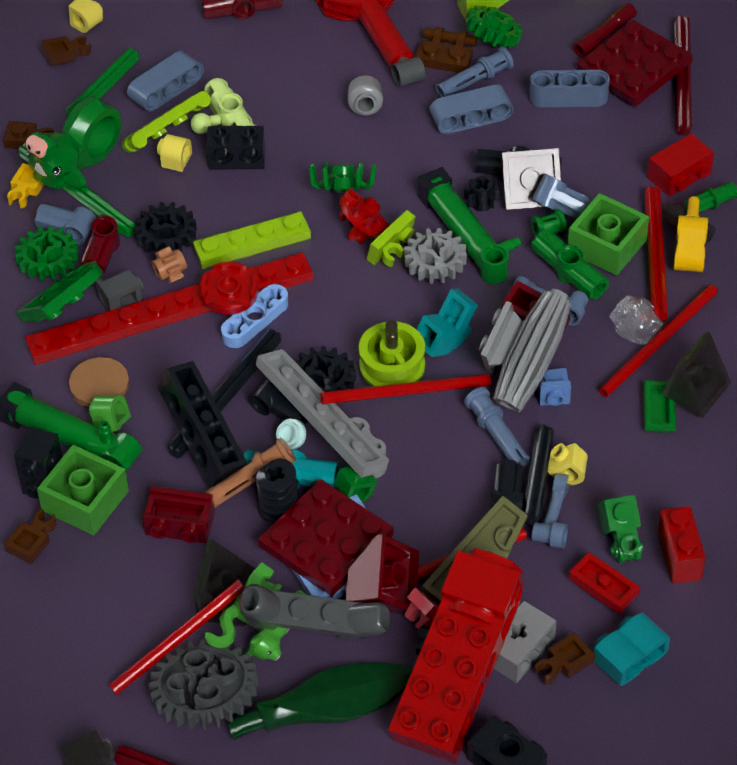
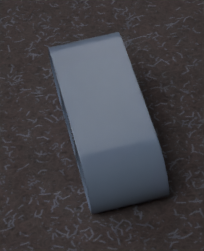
(165, 81)
(569, 88)
(471, 109)

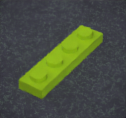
(251, 240)

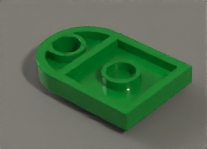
(65, 290)

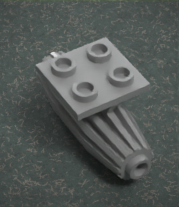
(524, 347)

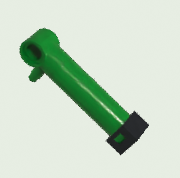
(436, 191)
(21, 408)

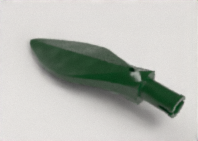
(328, 697)

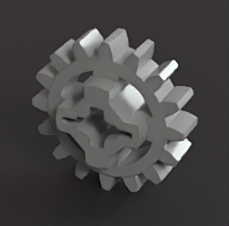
(435, 255)

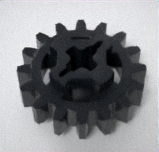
(165, 228)
(328, 369)

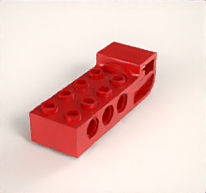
(458, 654)

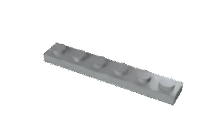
(326, 418)

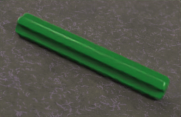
(108, 77)

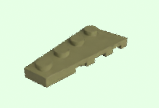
(493, 534)

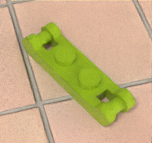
(157, 126)

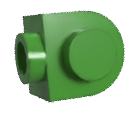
(110, 409)

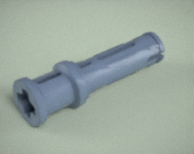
(483, 69)
(490, 418)

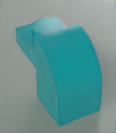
(450, 326)

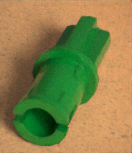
(714, 197)

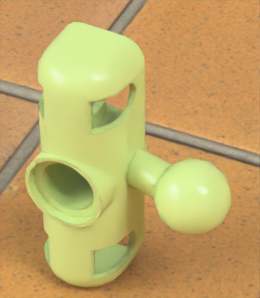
(226, 107)

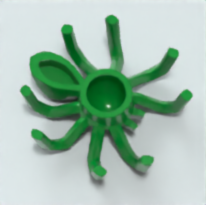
(342, 177)

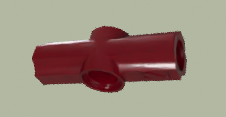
(239, 8)

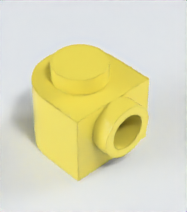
(85, 14)
(174, 152)
(569, 461)

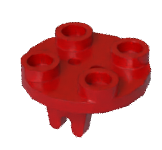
(363, 215)

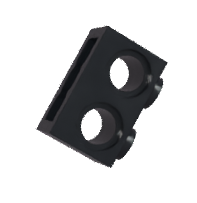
(236, 147)
(36, 459)

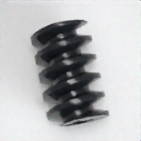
(276, 489)

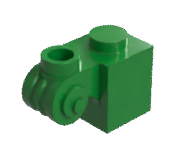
(621, 519)

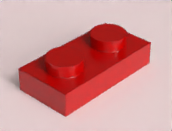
(604, 583)

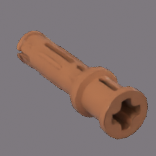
(247, 475)

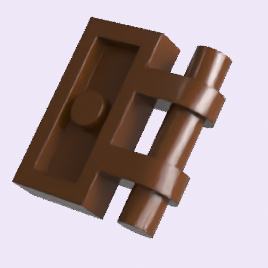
(446, 56)

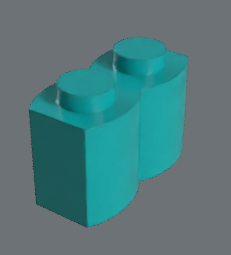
(630, 648)

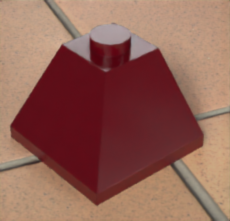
(384, 573)

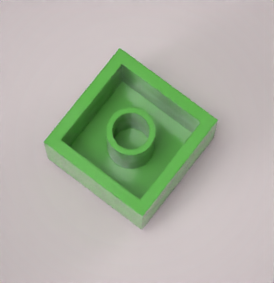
(609, 233)
(83, 489)

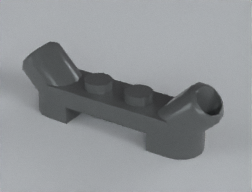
(311, 613)

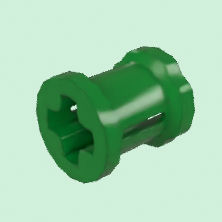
(553, 222)

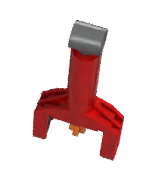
(373, 15)

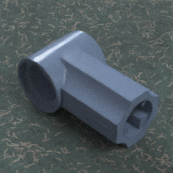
(555, 195)
(74, 222)

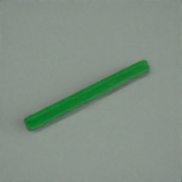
(94, 202)

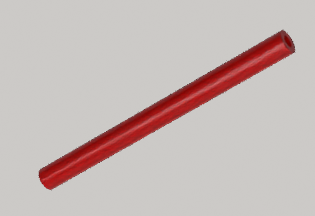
(177, 637)

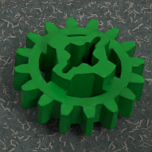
(494, 26)
(46, 253)

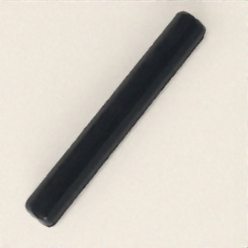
(538, 474)

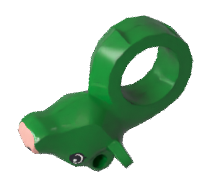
(84, 142)

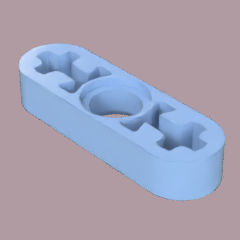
(252, 327)

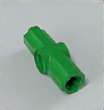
(569, 264)

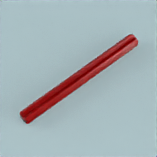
(655, 248)

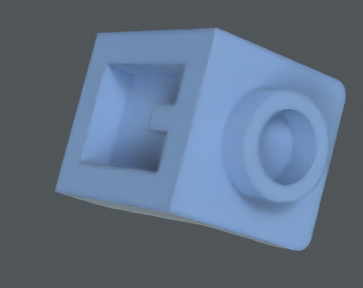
(555, 388)

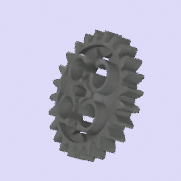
(212, 693)

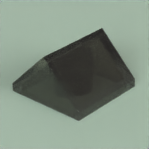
(698, 378)
(217, 573)

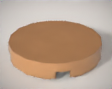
(96, 378)

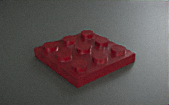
(637, 62)
(323, 536)

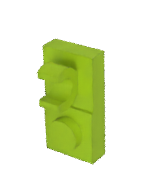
(390, 240)

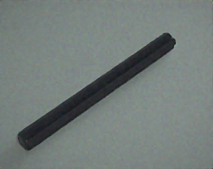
(232, 383)

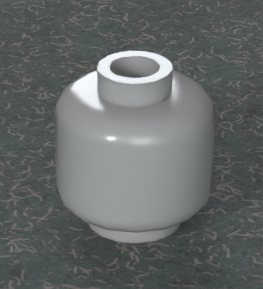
(365, 95)

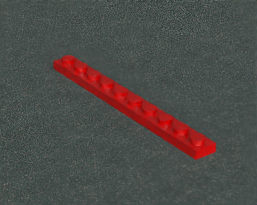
(151, 313)

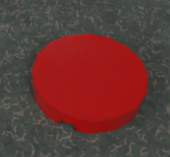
(229, 288)

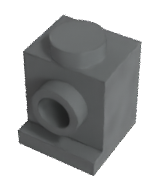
(119, 290)

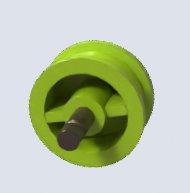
(391, 354)

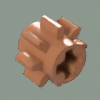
(169, 264)

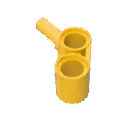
(691, 239)

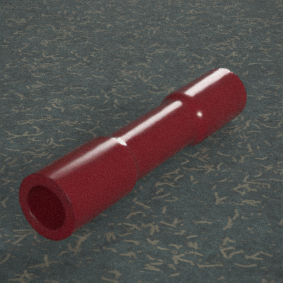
(594, 38)

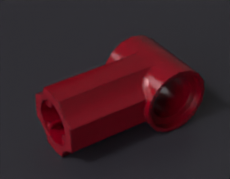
(102, 242)

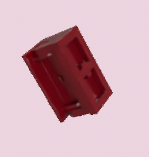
(179, 514)

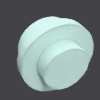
(292, 432)

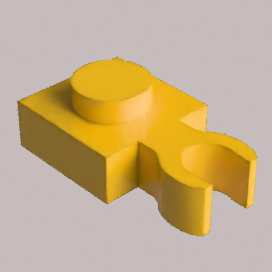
(23, 185)

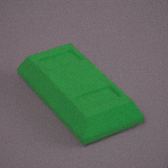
(658, 408)

